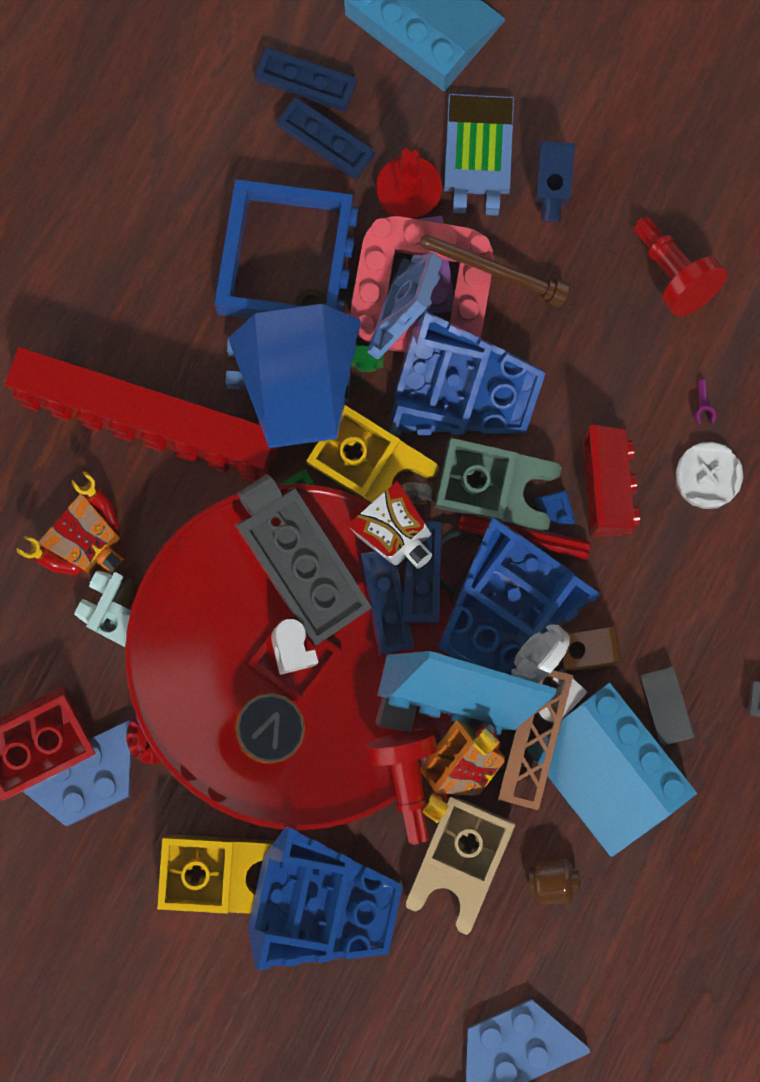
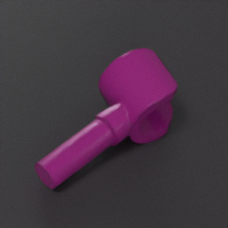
(703, 403)

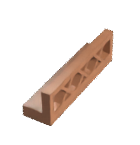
(520, 743)

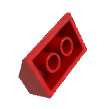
(610, 482)
(41, 741)

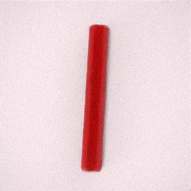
(544, 540)

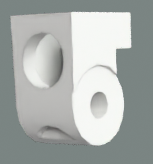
(289, 647)
(575, 694)

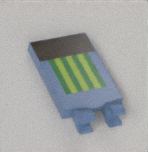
(478, 149)

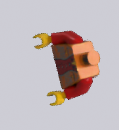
(81, 536)
(462, 765)

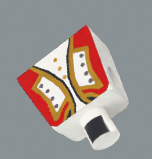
(393, 528)

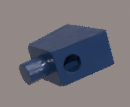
(554, 167)

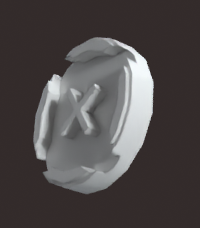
(708, 475)
(541, 654)

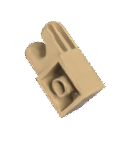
(459, 870)

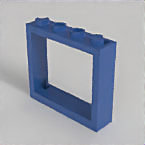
(245, 191)

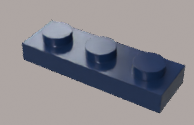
(305, 79)
(325, 139)
(422, 584)
(386, 599)

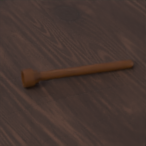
(552, 291)

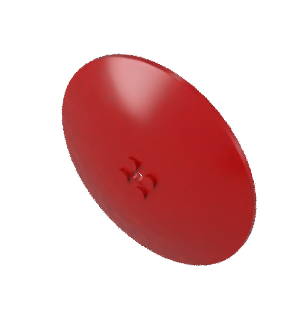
(206, 648)

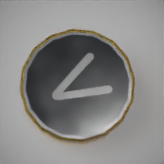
(269, 728)

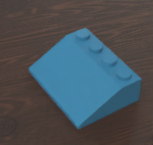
(428, 34)
(460, 690)
(613, 771)

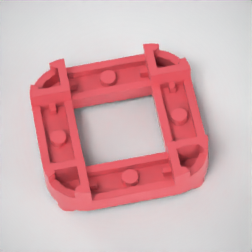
(403, 236)

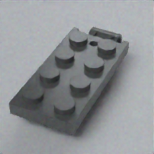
(299, 560)

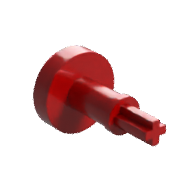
(409, 187)
(690, 283)
(402, 754)

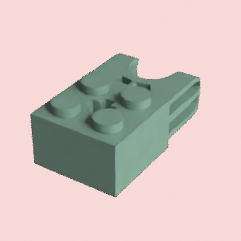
(503, 479)

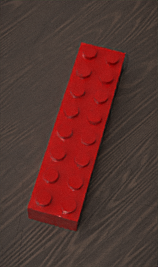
(140, 414)

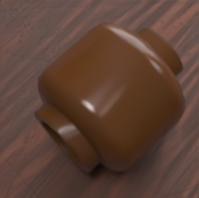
(553, 881)

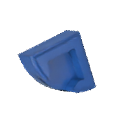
(556, 507)

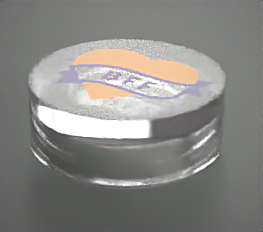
(418, 493)

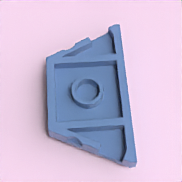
(405, 300)
(91, 783)
(519, 1045)

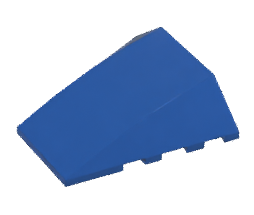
(297, 370)
(461, 384)
(509, 598)
(318, 906)

